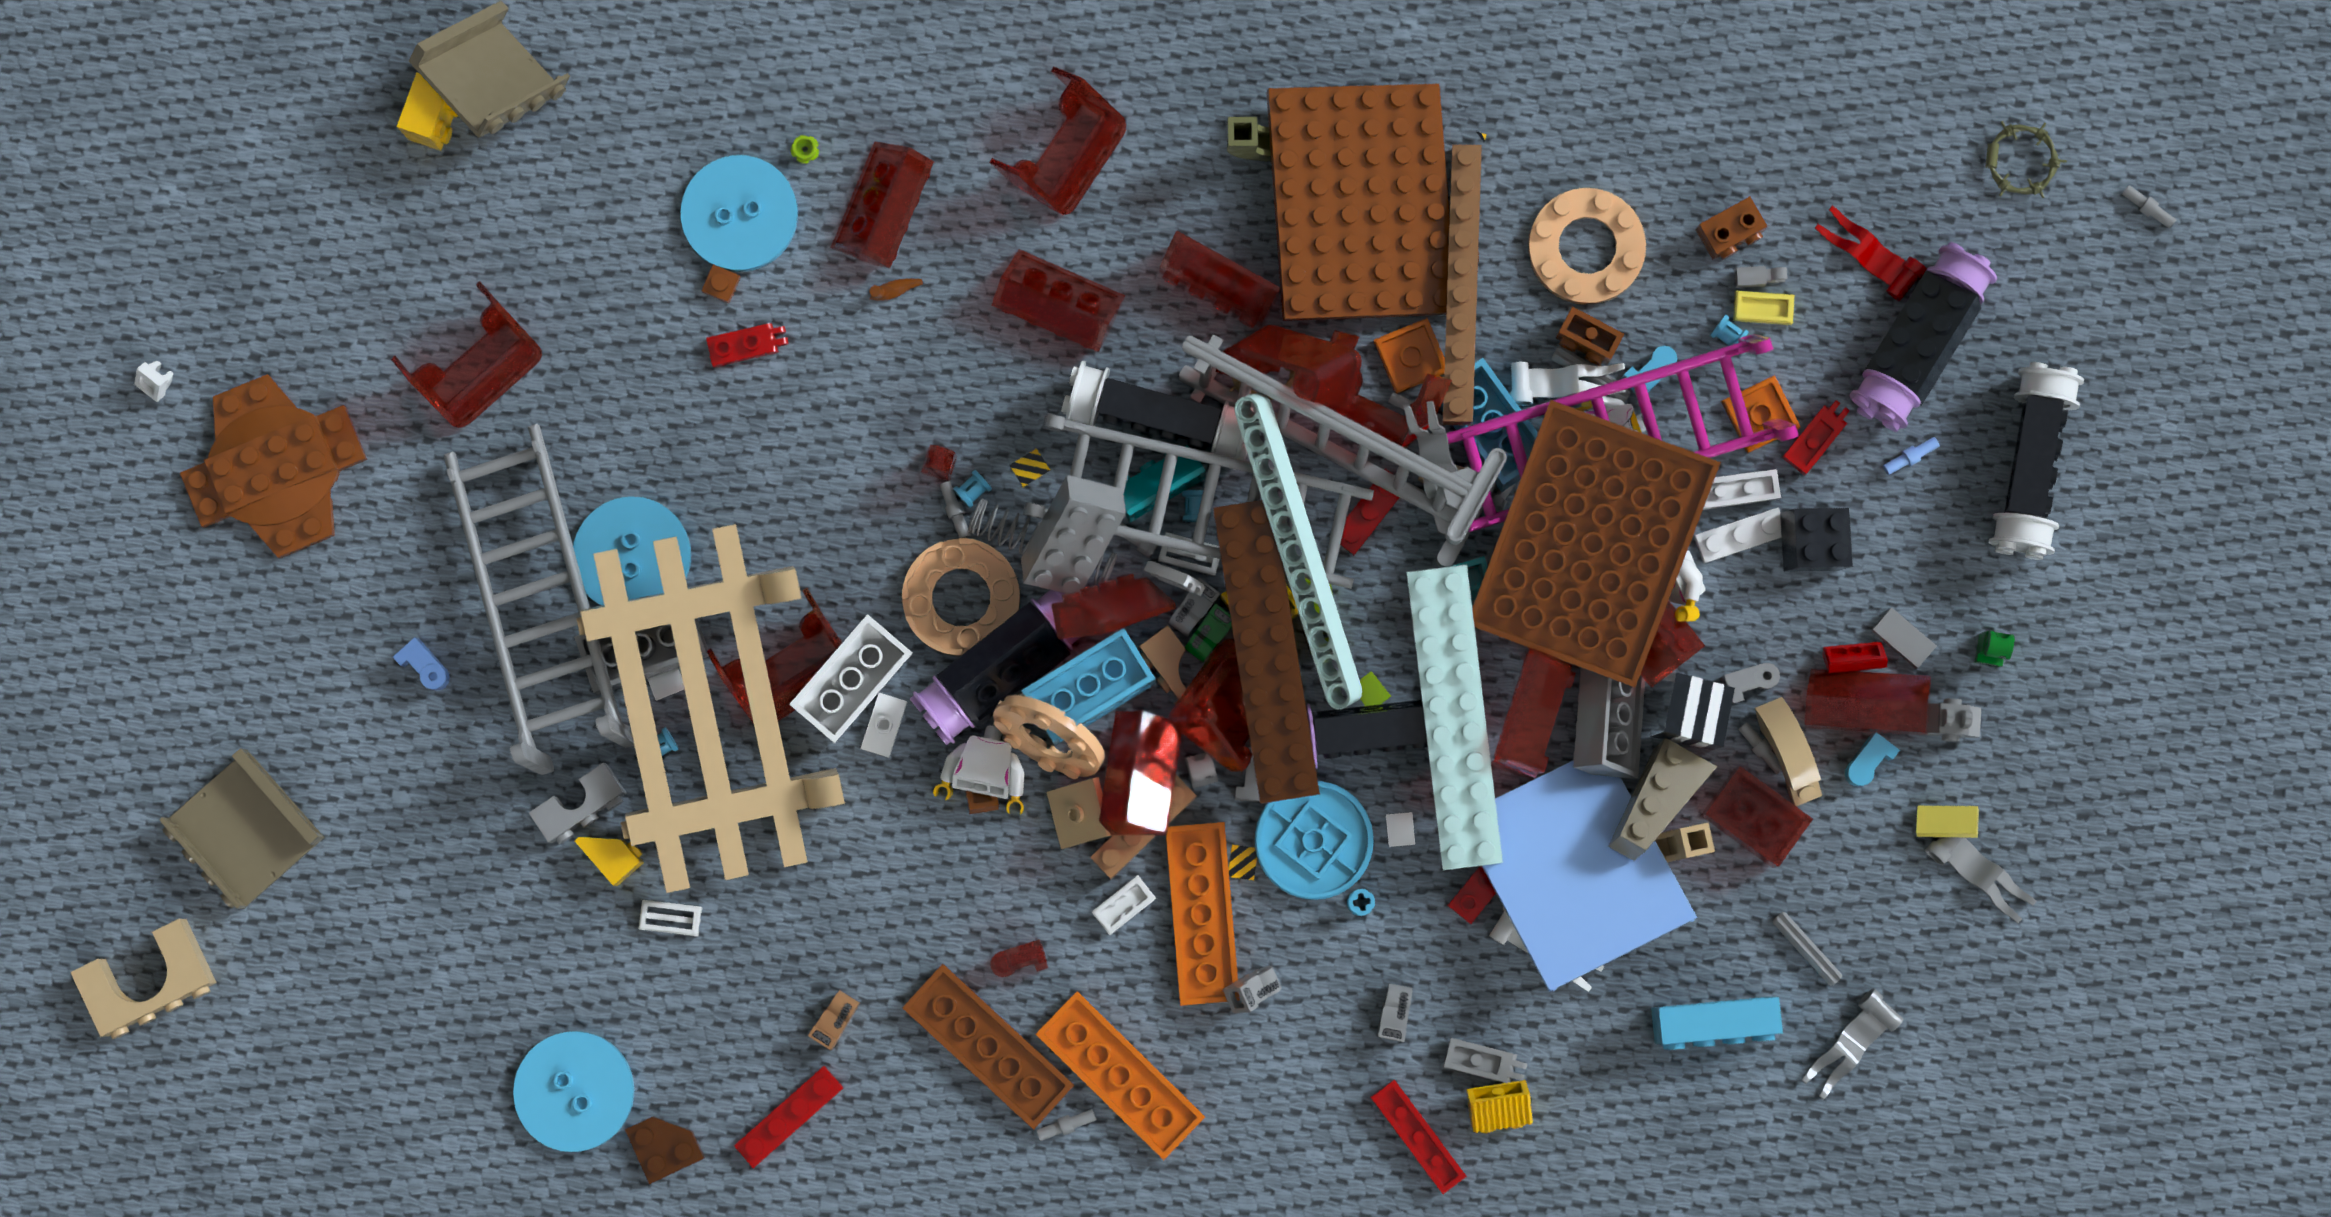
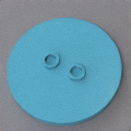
(739, 213)
(631, 528)
(1315, 843)
(573, 1091)

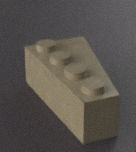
(1661, 792)

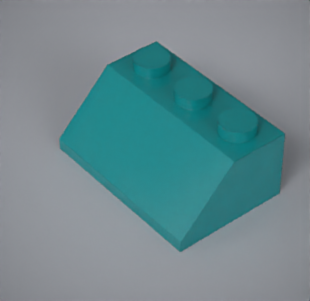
(1142, 489)

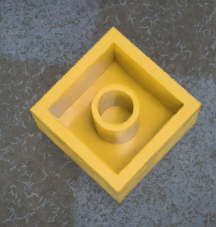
(426, 116)

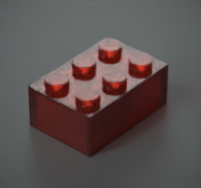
(1756, 817)

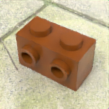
(1732, 228)
(1589, 336)

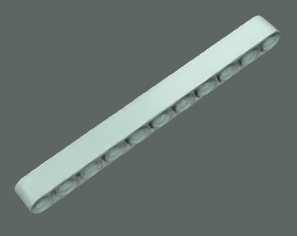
(1302, 536)

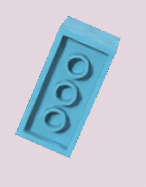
(1095, 681)

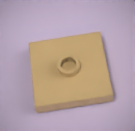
(1077, 812)

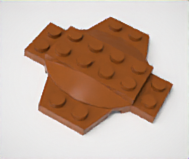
(273, 466)

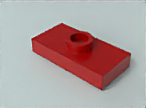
(1855, 657)

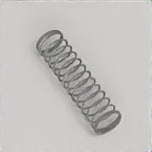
(977, 519)

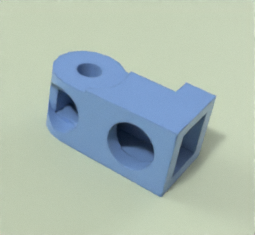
(431, 670)

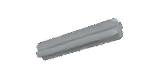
(1566, 358)
(1807, 948)

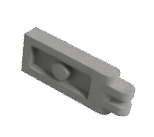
(1482, 1061)

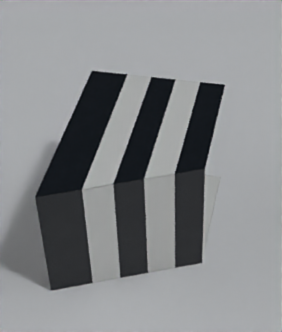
(1697, 712)

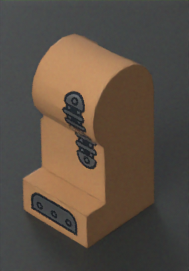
(834, 1020)

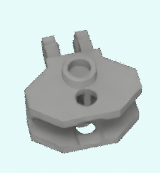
(1954, 720)

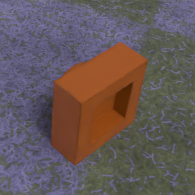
(721, 283)
(981, 803)

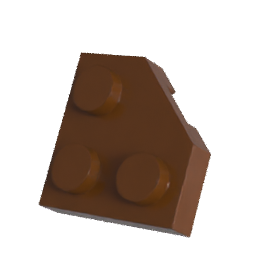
(663, 1147)

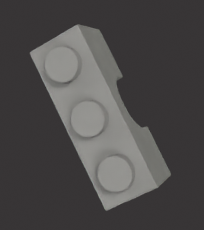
(601, 791)

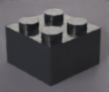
(1816, 539)

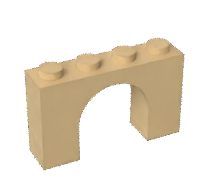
(186, 976)

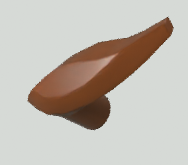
(893, 288)

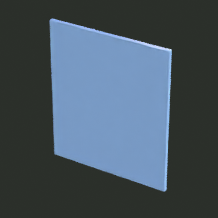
(1569, 890)

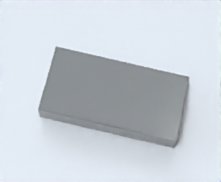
(1903, 638)

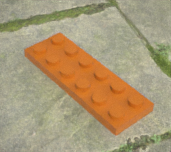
(1201, 912)
(1120, 1075)

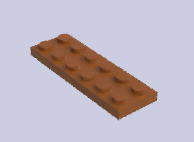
(988, 1046)

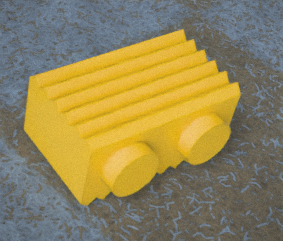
(1499, 1106)

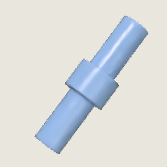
(1911, 456)

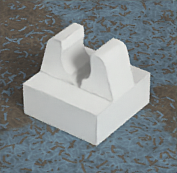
(151, 381)

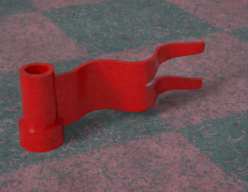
(1874, 257)

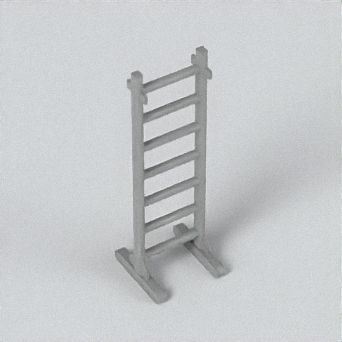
(1215, 461)
(1458, 493)
(610, 725)

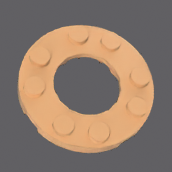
(1584, 287)
(946, 557)
(1017, 710)

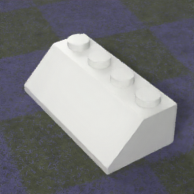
(851, 678)

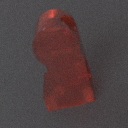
(939, 462)
(1008, 961)

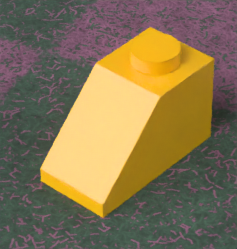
(612, 857)

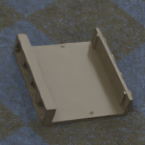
(485, 72)
(242, 831)

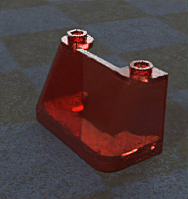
(1323, 369)
(1214, 710)

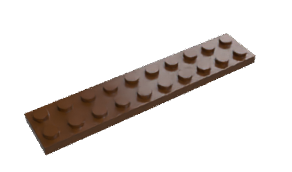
(1266, 653)

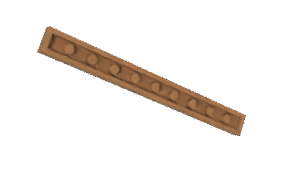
(1462, 284)

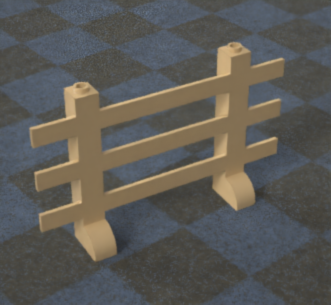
(722, 806)

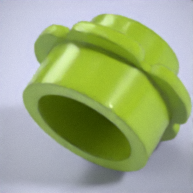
(801, 142)

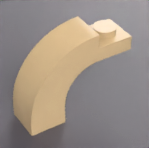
(1791, 750)
(1686, 842)

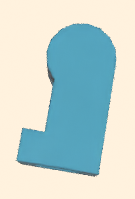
(1660, 357)
(1862, 766)

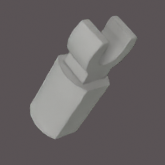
(1758, 276)

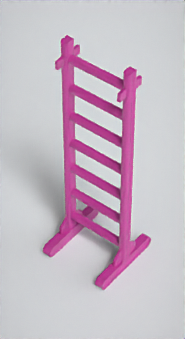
(1754, 344)

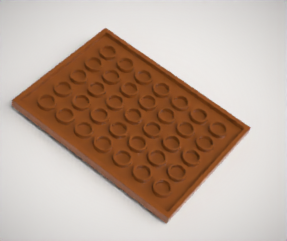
(1360, 200)
(1593, 543)

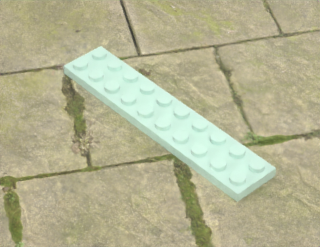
(1454, 717)

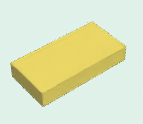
(1763, 307)
(1947, 821)

